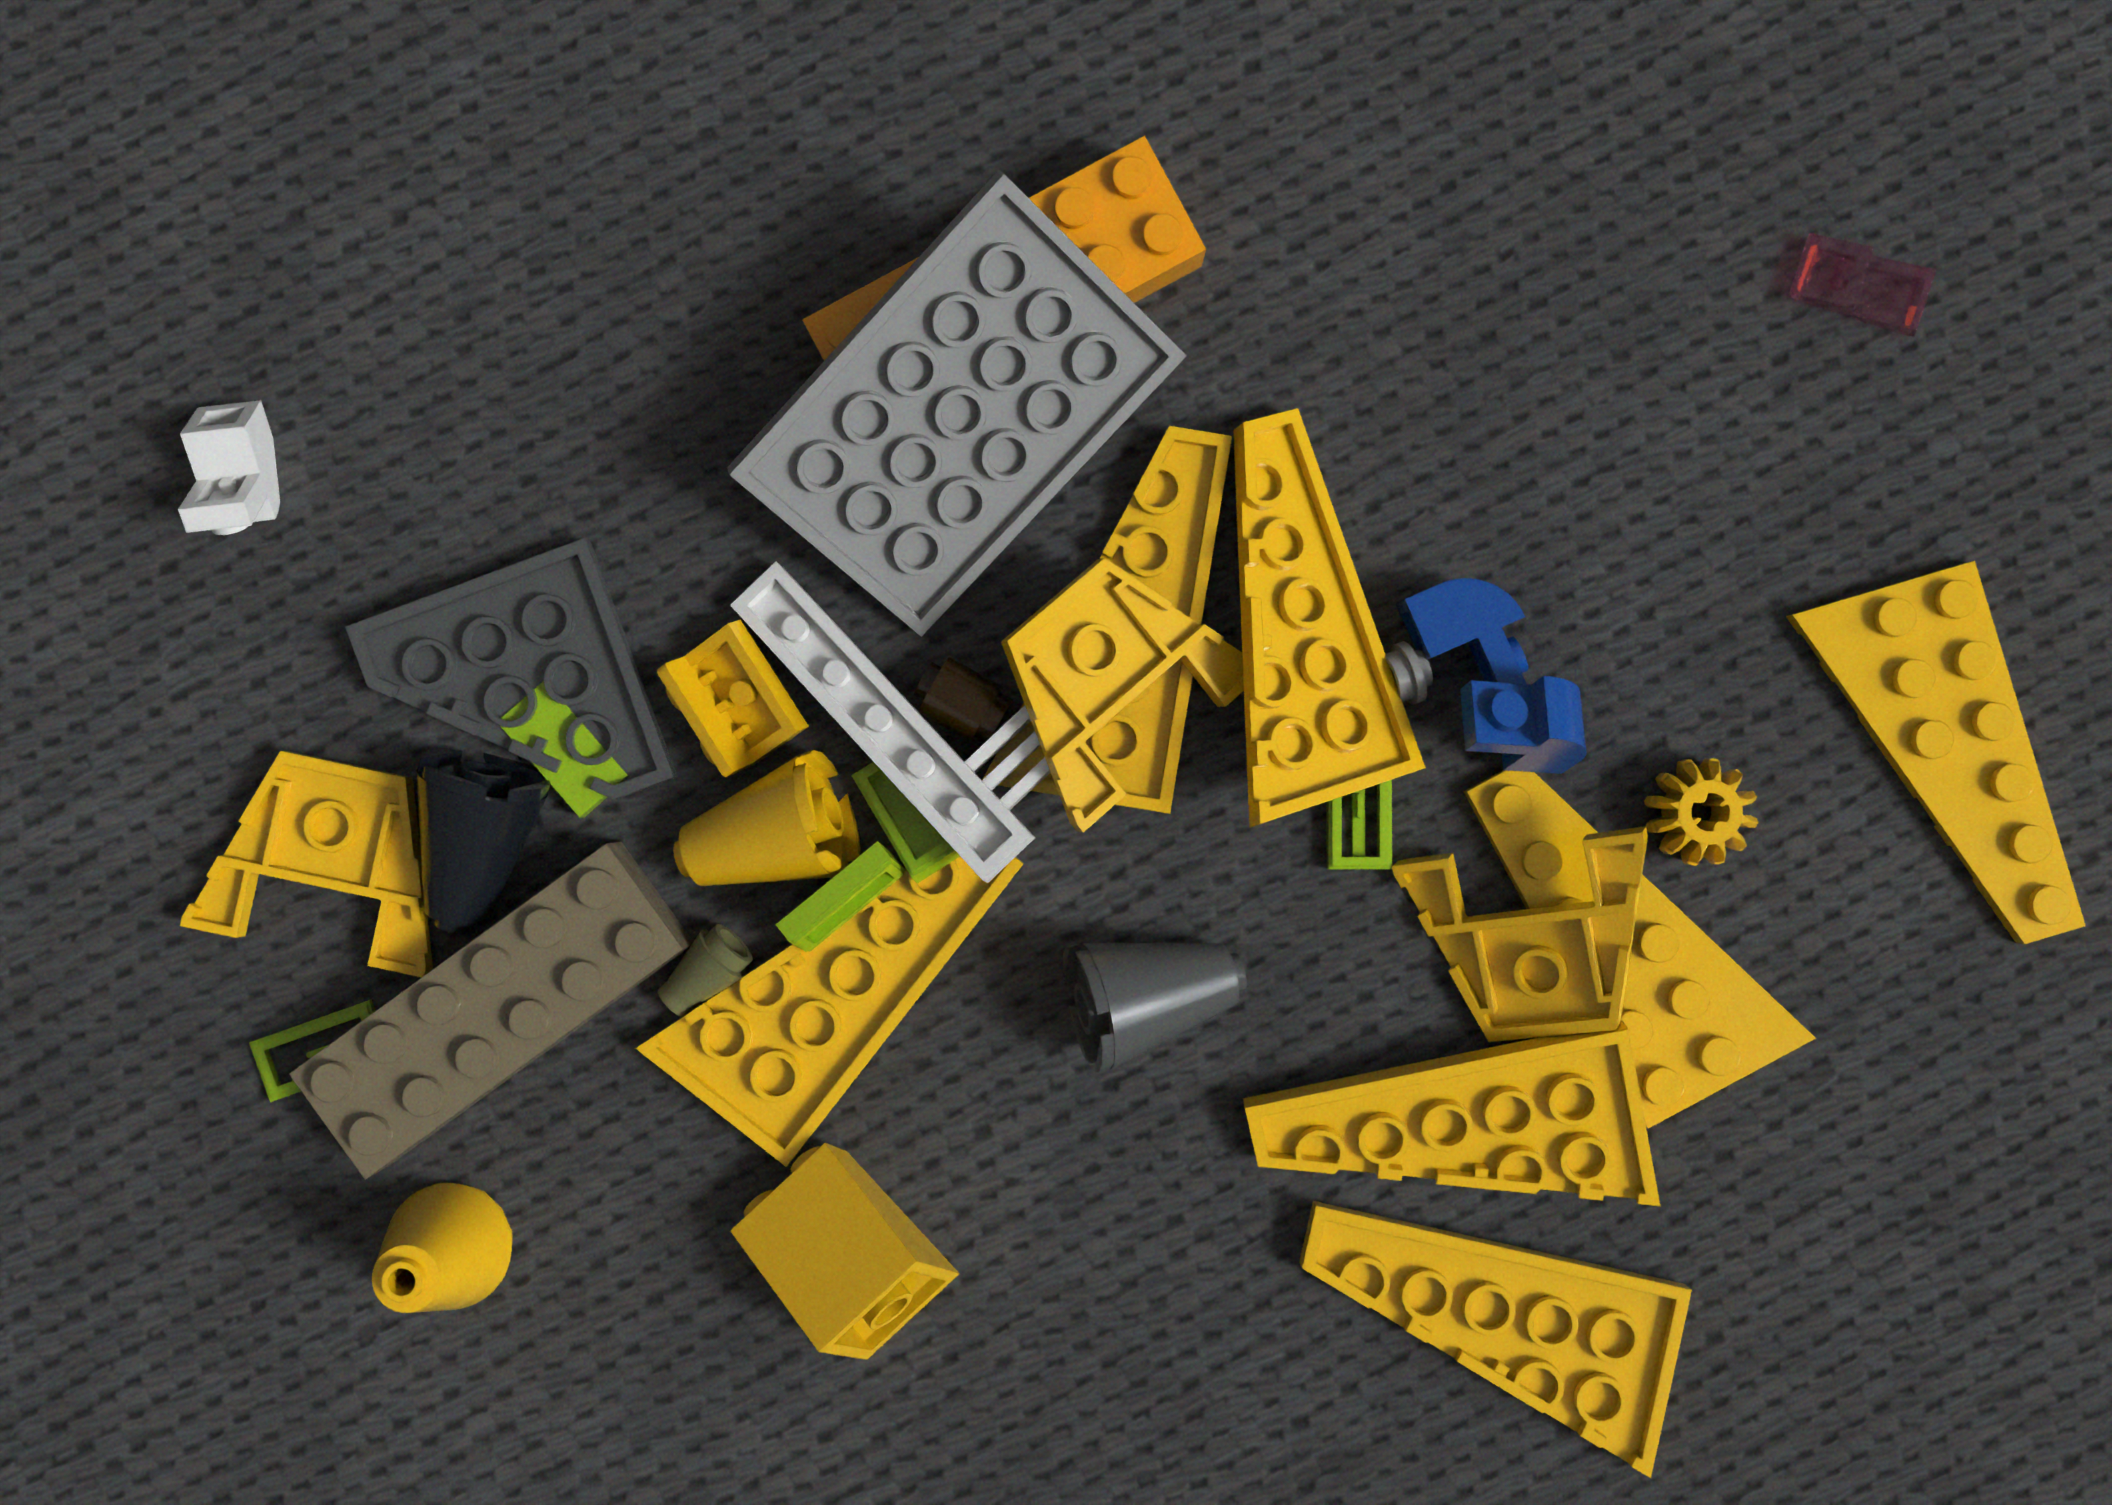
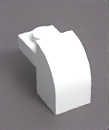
(232, 469)

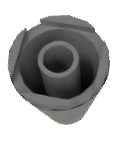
(1146, 994)

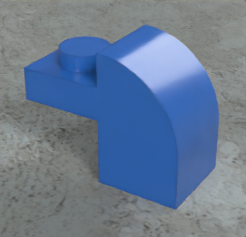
(1471, 614)
(1530, 724)

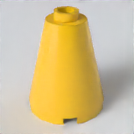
(773, 829)
(442, 1250)

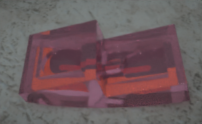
(1862, 286)

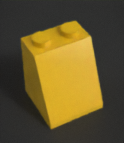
(841, 1254)

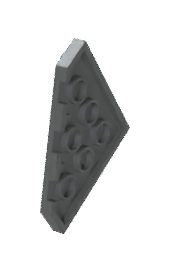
(501, 635)

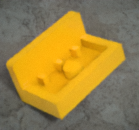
(732, 699)

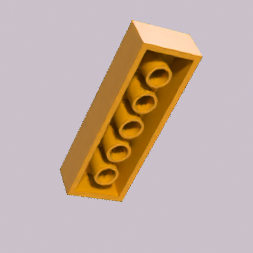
(1112, 210)

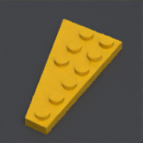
(1168, 546)
(1314, 668)
(1944, 713)
(1686, 1002)
(806, 1023)
(1491, 1118)
(1542, 1326)

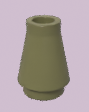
(708, 966)

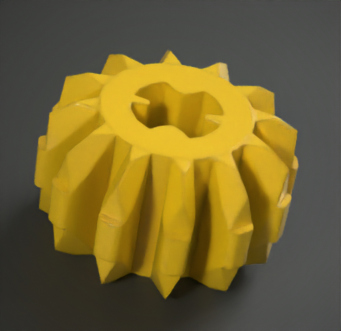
(1689, 833)

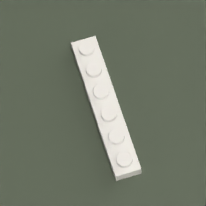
(883, 722)

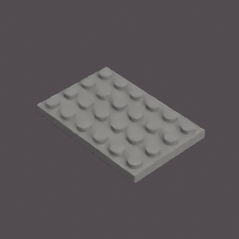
(957, 406)

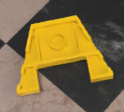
(1091, 658)
(332, 831)
(1544, 965)

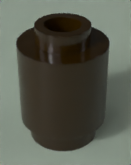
(962, 700)

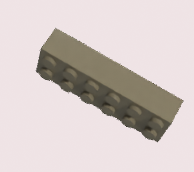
(491, 1008)

